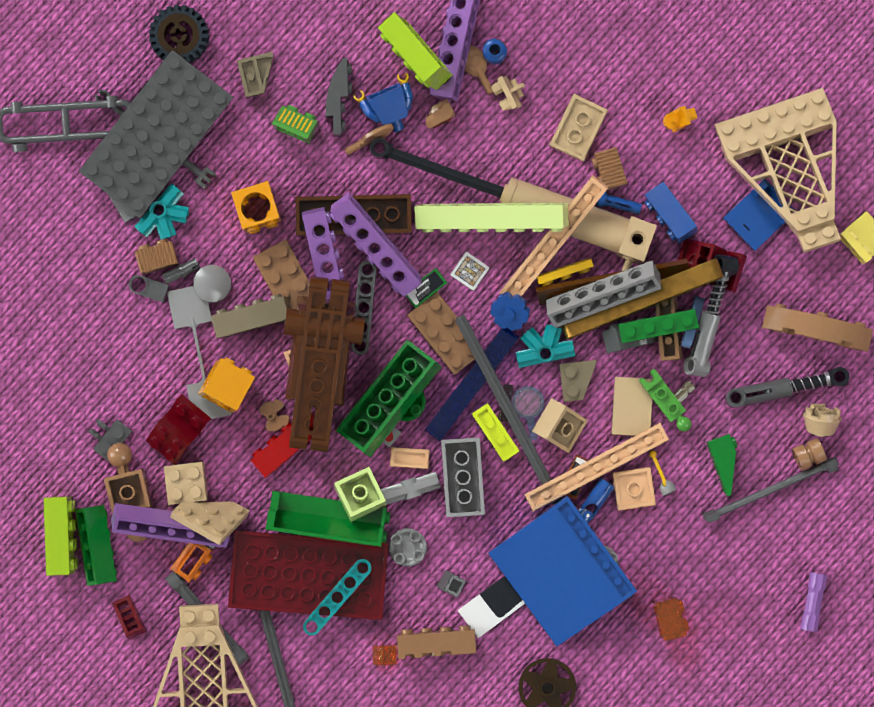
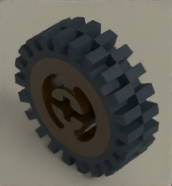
(176, 16)

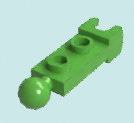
(666, 400)

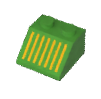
(295, 124)

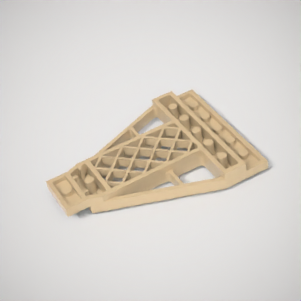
(775, 127)
(202, 627)

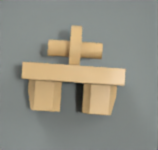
(511, 90)

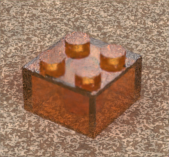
(670, 618)

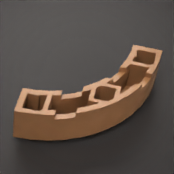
(817, 327)

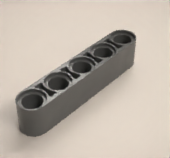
(365, 298)

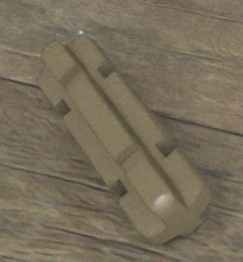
(683, 392)

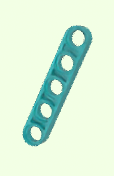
(328, 602)

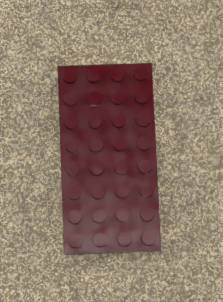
(300, 571)

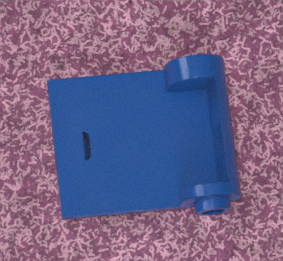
(756, 216)

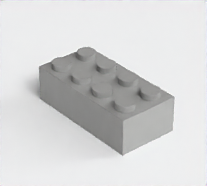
(463, 477)

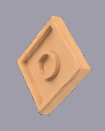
(634, 488)

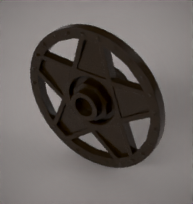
(547, 685)

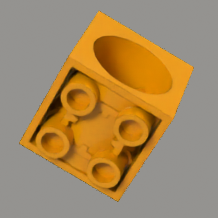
(241, 199)
(226, 384)

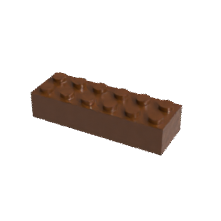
(389, 212)

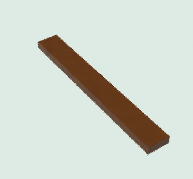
(549, 291)

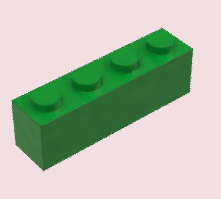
(658, 326)
(96, 545)

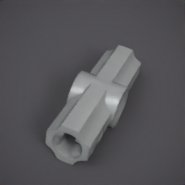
(411, 488)

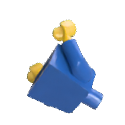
(389, 104)

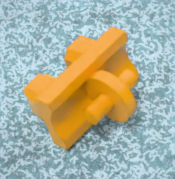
(679, 118)

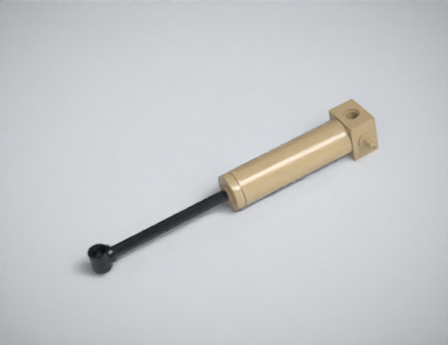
(597, 228)

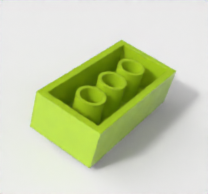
(414, 51)
(60, 535)

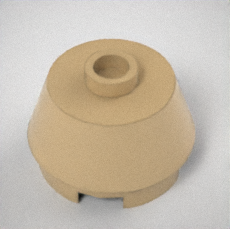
(821, 420)

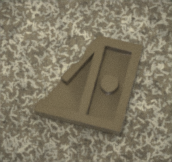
(255, 73)

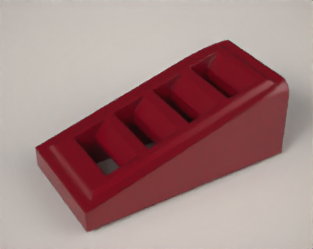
(138, 621)

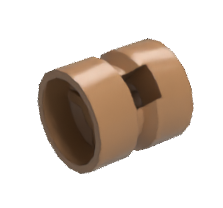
(809, 454)

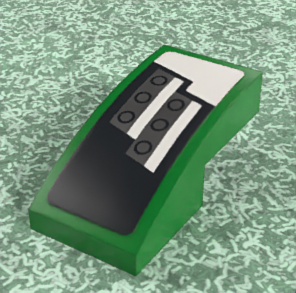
(430, 284)

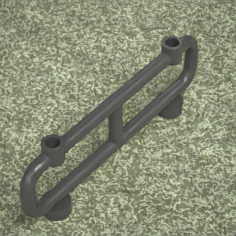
(20, 143)

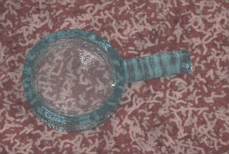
(528, 404)

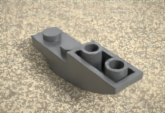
(338, 89)

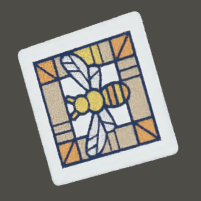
(469, 271)

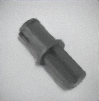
(181, 271)

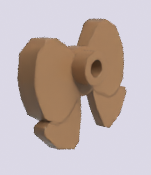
(269, 410)

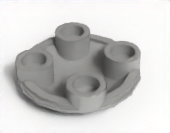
(212, 283)
(407, 547)

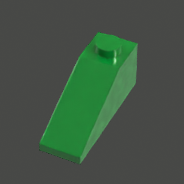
(723, 456)

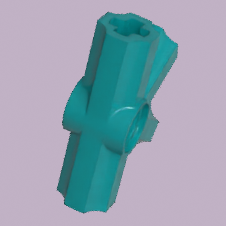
(171, 213)
(547, 341)

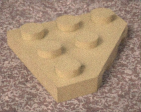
(210, 519)

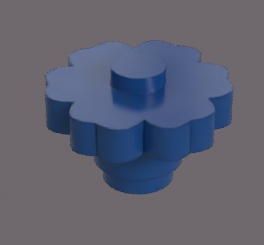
(510, 311)

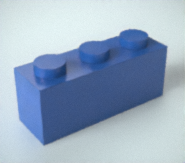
(670, 213)

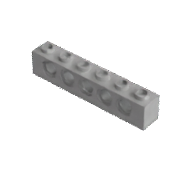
(603, 294)

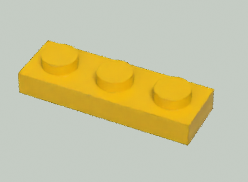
(565, 272)

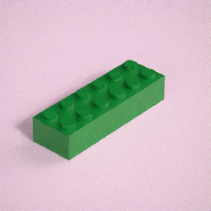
(388, 398)

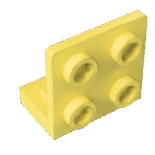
(860, 238)

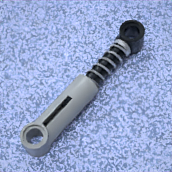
(698, 361)

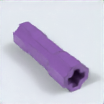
(816, 587)

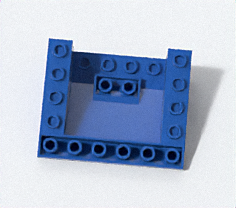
(562, 571)

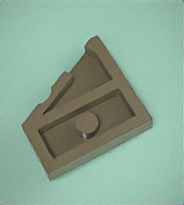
(575, 379)

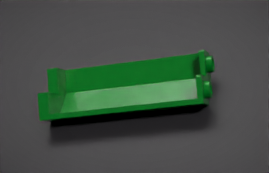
(324, 519)

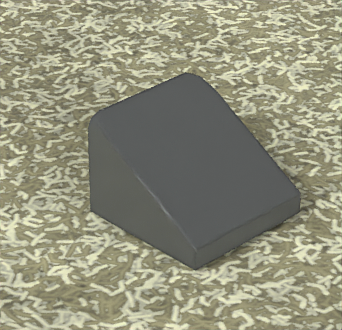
(451, 583)

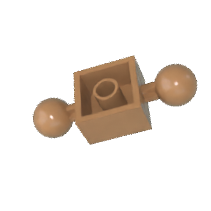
(127, 486)

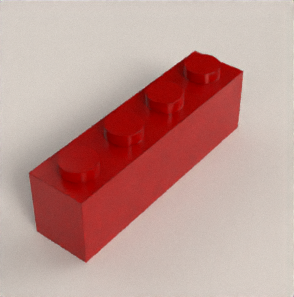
(276, 452)

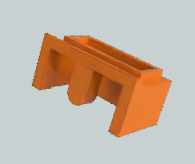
(183, 557)

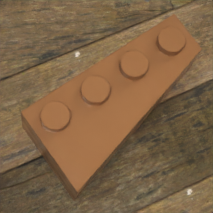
(436, 642)

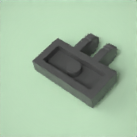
(115, 434)

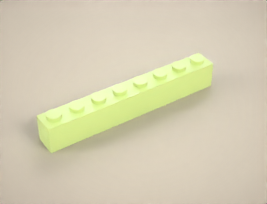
(491, 216)

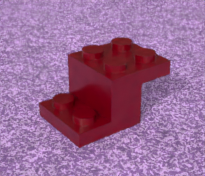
(701, 252)
(178, 429)

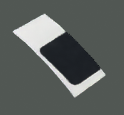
(491, 606)

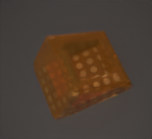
(384, 654)

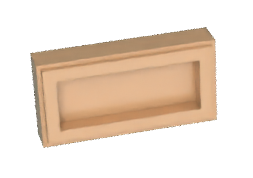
(409, 458)

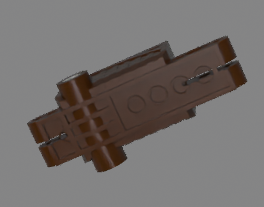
(319, 358)

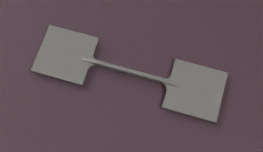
(191, 311)

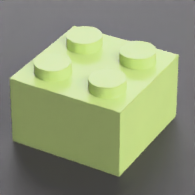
(360, 494)

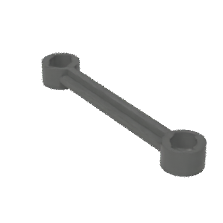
(185, 592)

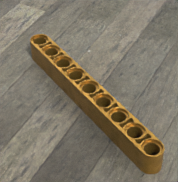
(671, 287)

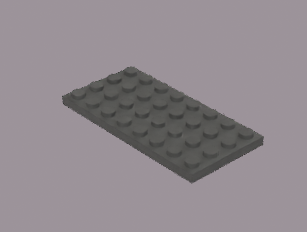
(156, 134)

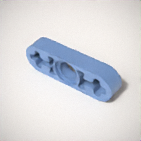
(688, 336)

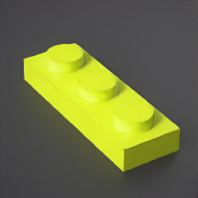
(495, 432)

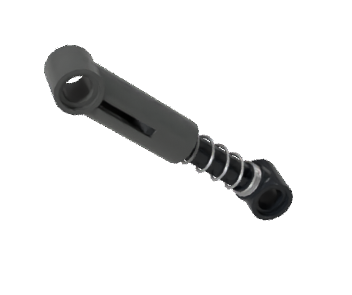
(784, 387)

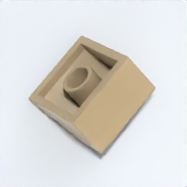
(560, 425)

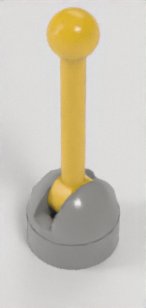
(666, 486)

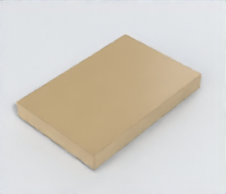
(578, 127)
(630, 407)

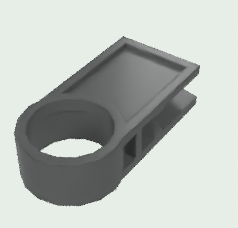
(153, 290)

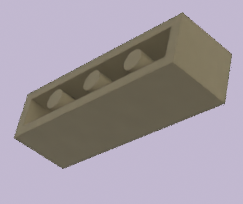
(250, 317)

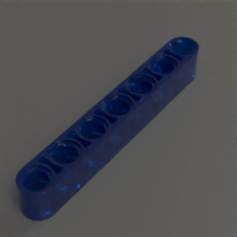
(470, 385)

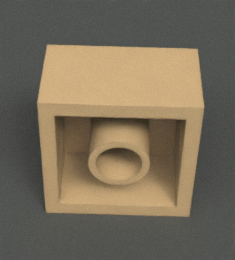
(186, 483)

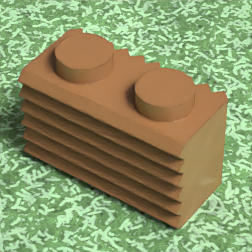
(609, 168)
(156, 257)

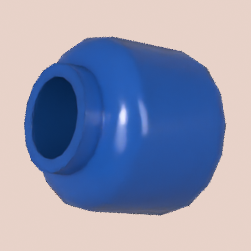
(496, 45)

